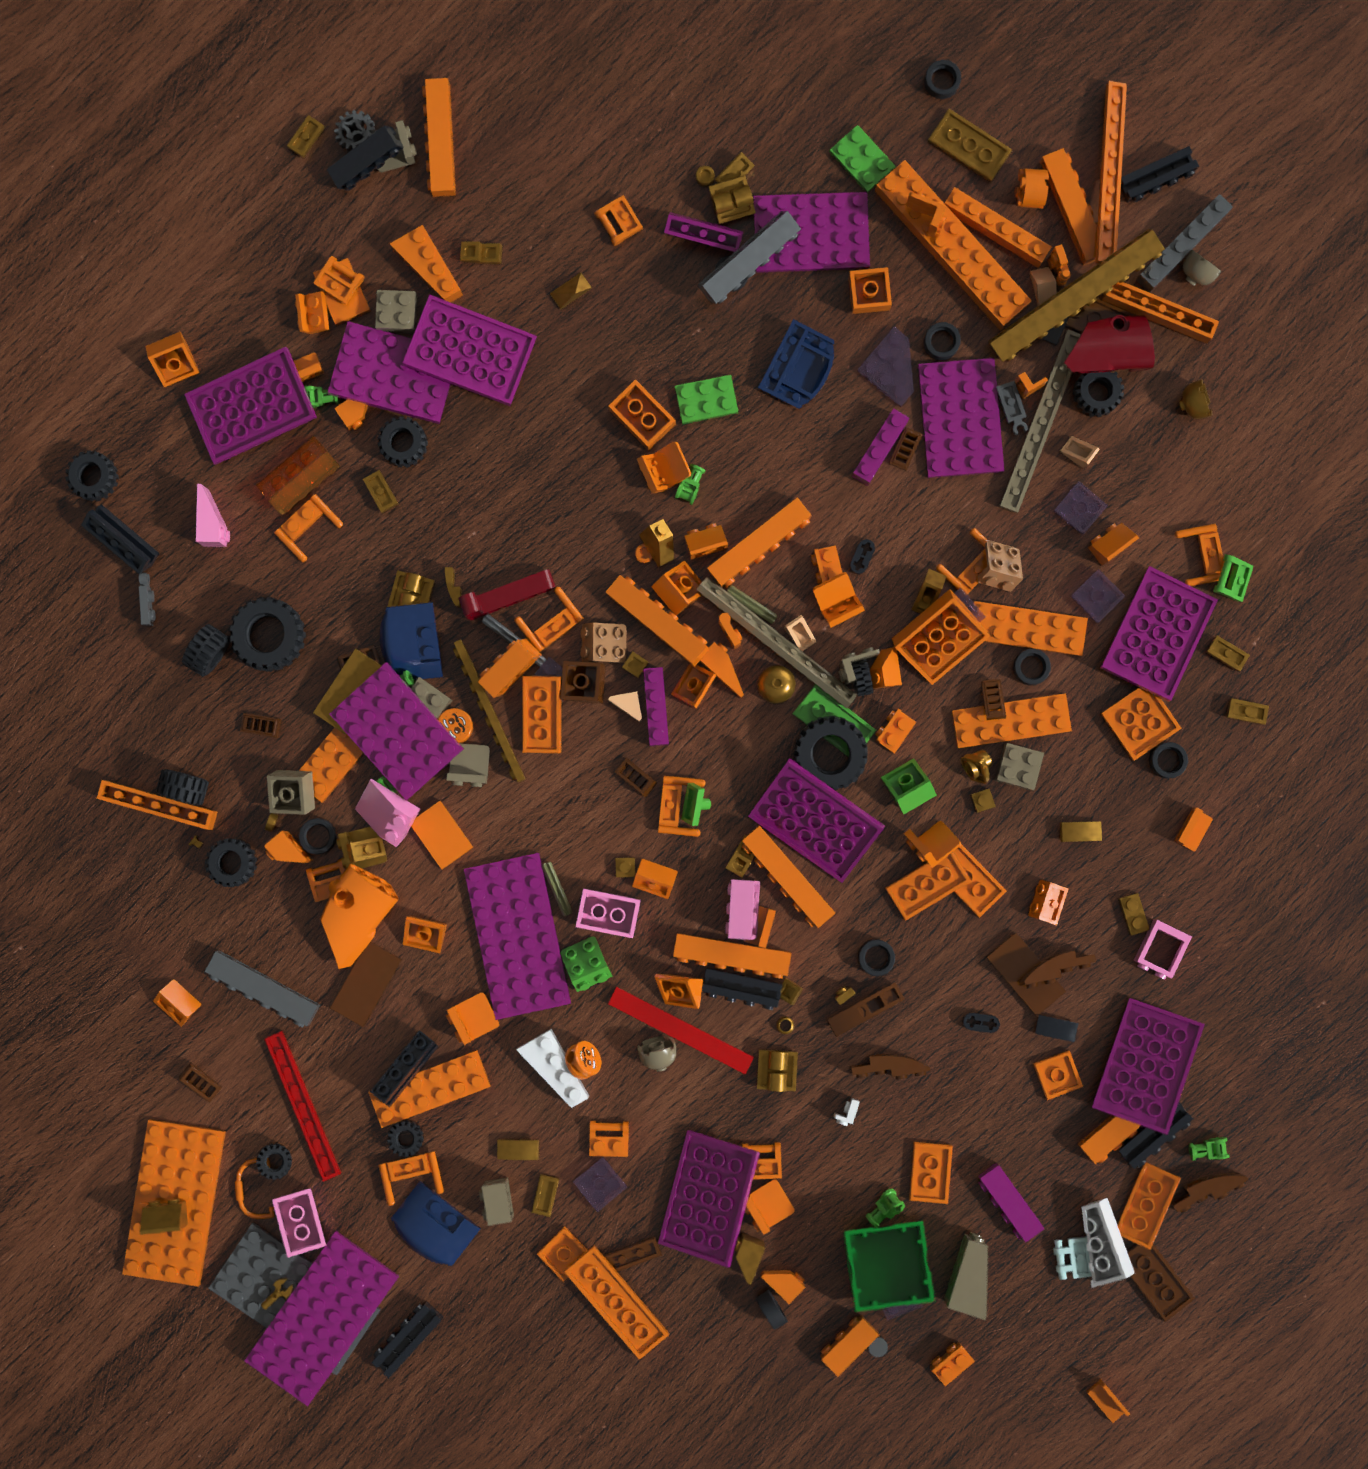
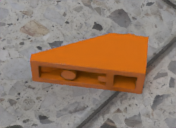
(720, 664)

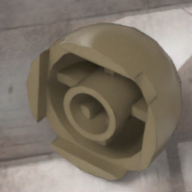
(1199, 269)
(657, 1053)

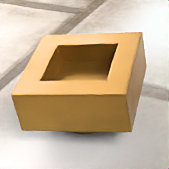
(635, 664)
(983, 800)
(625, 867)
(790, 991)
(844, 994)

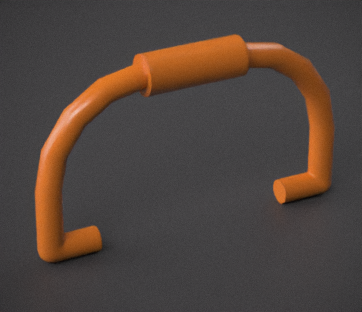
(240, 1196)

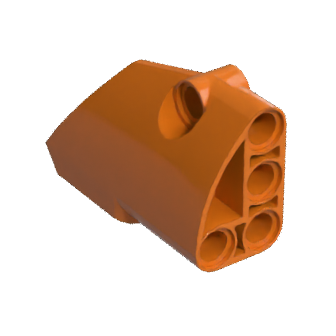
(354, 911)

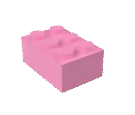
(743, 909)
(608, 913)
(299, 1222)

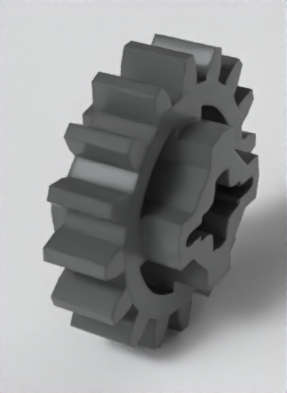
(353, 123)

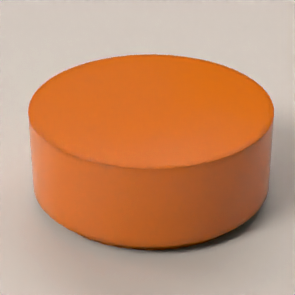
(642, 554)

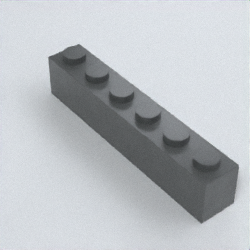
(1184, 243)
(748, 257)
(262, 988)

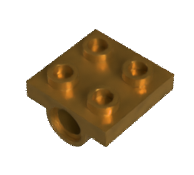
(732, 199)
(410, 589)
(777, 1070)

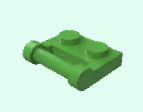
(1238, 579)

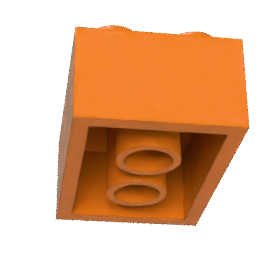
(642, 415)
(509, 667)

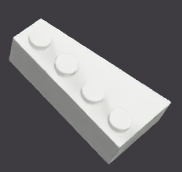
(548, 1059)
(1105, 1245)

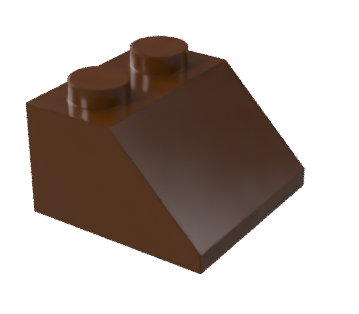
(583, 682)

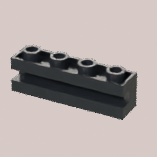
(365, 158)
(1158, 174)
(120, 539)
(742, 988)
(404, 1068)
(1149, 1142)
(410, 1336)

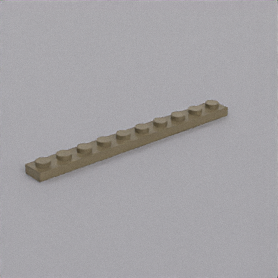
(1039, 427)
(776, 642)

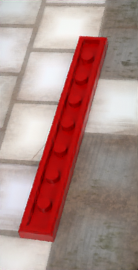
(681, 1030)
(302, 1106)

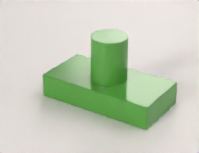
(694, 804)

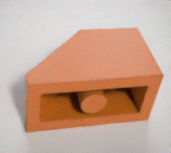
(352, 413)
(885, 669)
(785, 1283)

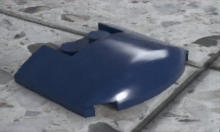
(799, 365)
(411, 640)
(433, 1226)

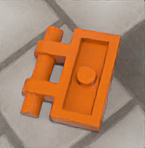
(1058, 262)

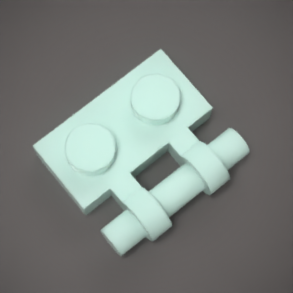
(1078, 1258)

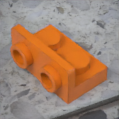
(312, 312)
(827, 563)
(895, 730)
(1048, 902)
(951, 1363)

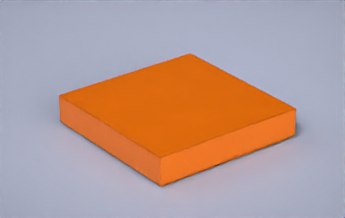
(1057, 1075)
(561, 1252)

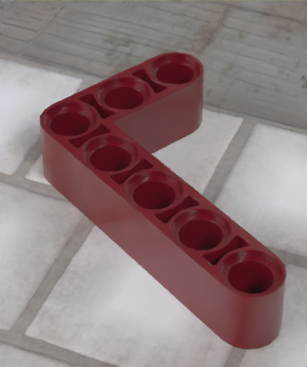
(507, 595)

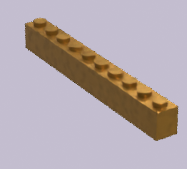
(1076, 295)

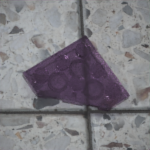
(891, 367)

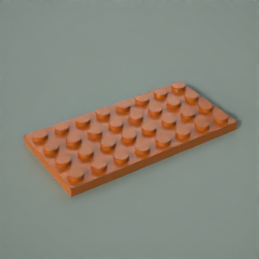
(183, 1165)

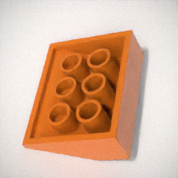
(940, 637)

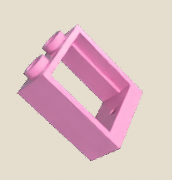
(1145, 965)

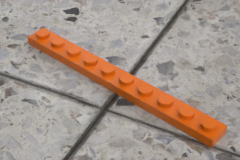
(1111, 170)

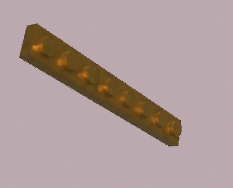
(485, 704)

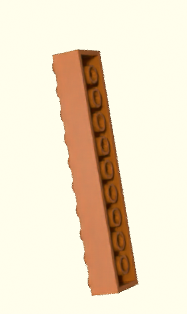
(955, 249)

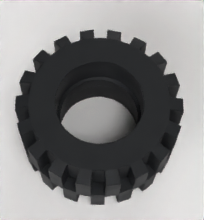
(1092, 406)
(391, 430)
(77, 471)
(205, 650)
(182, 787)
(215, 857)

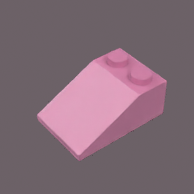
(209, 523)
(386, 812)

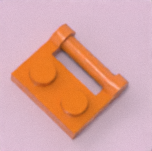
(624, 217)
(335, 285)
(732, 635)
(320, 888)
(609, 1145)
(767, 1167)

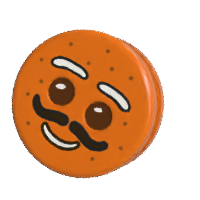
(457, 723)
(583, 1060)

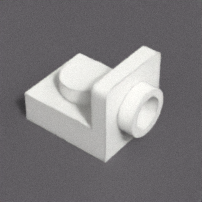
(850, 1110)

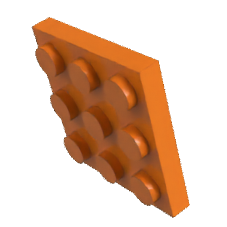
(1140, 722)

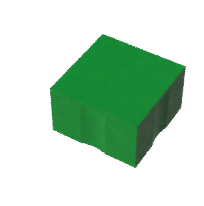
(888, 1266)

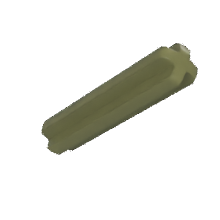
(752, 605)
(557, 888)

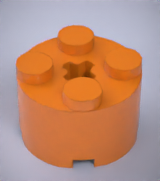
(1032, 188)

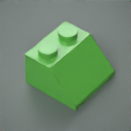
(909, 786)

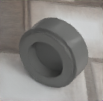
(878, 1347)

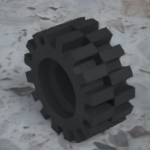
(863, 681)
(396, 1146)
(262, 1165)

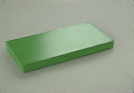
(821, 704)

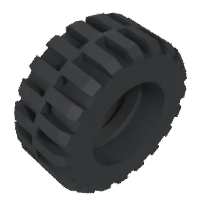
(244, 622)
(838, 727)

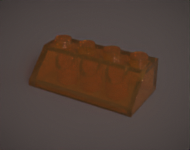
(297, 475)

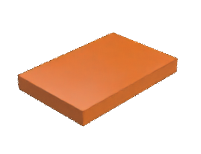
(355, 307)
(441, 835)
(930, 1172)

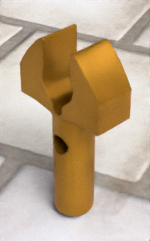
(277, 1293)

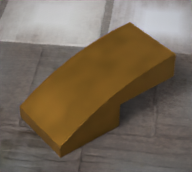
(481, 253)
(455, 592)
(1080, 831)
(740, 860)
(518, 1149)

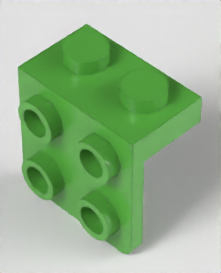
(585, 964)

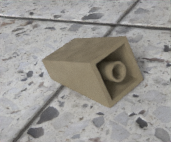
(969, 1278)

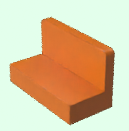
(308, 367)
(1025, 385)
(1193, 829)
(654, 878)
(765, 922)
(177, 1002)
(1107, 1401)

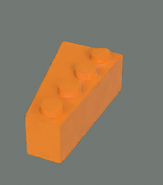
(424, 259)

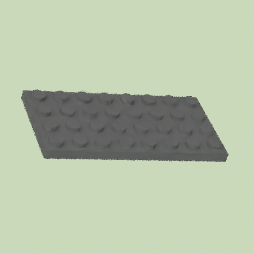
(253, 1270)

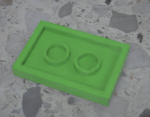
(862, 159)
(706, 399)

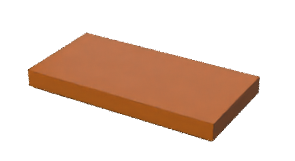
(541, 714)
(927, 885)
(983, 888)
(1147, 1205)

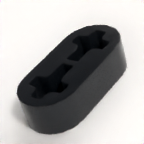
(858, 554)
(979, 1027)

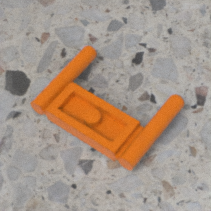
(301, 521)
(1210, 551)
(969, 577)
(555, 627)
(671, 806)
(409, 1168)

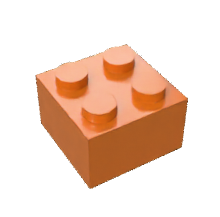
(870, 290)

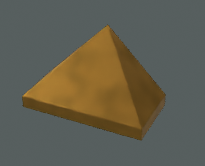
(570, 290)

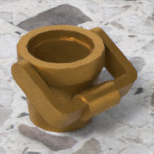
(977, 764)

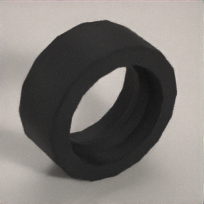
(946, 65)
(946, 327)
(1017, 667)
(1182, 756)
(303, 833)
(886, 968)
(771, 1309)

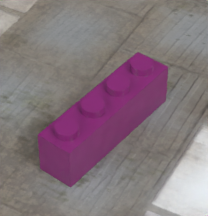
(703, 232)
(880, 447)
(656, 706)
(1011, 1202)

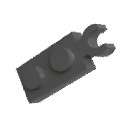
(1012, 406)
(146, 598)

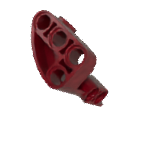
(1109, 349)

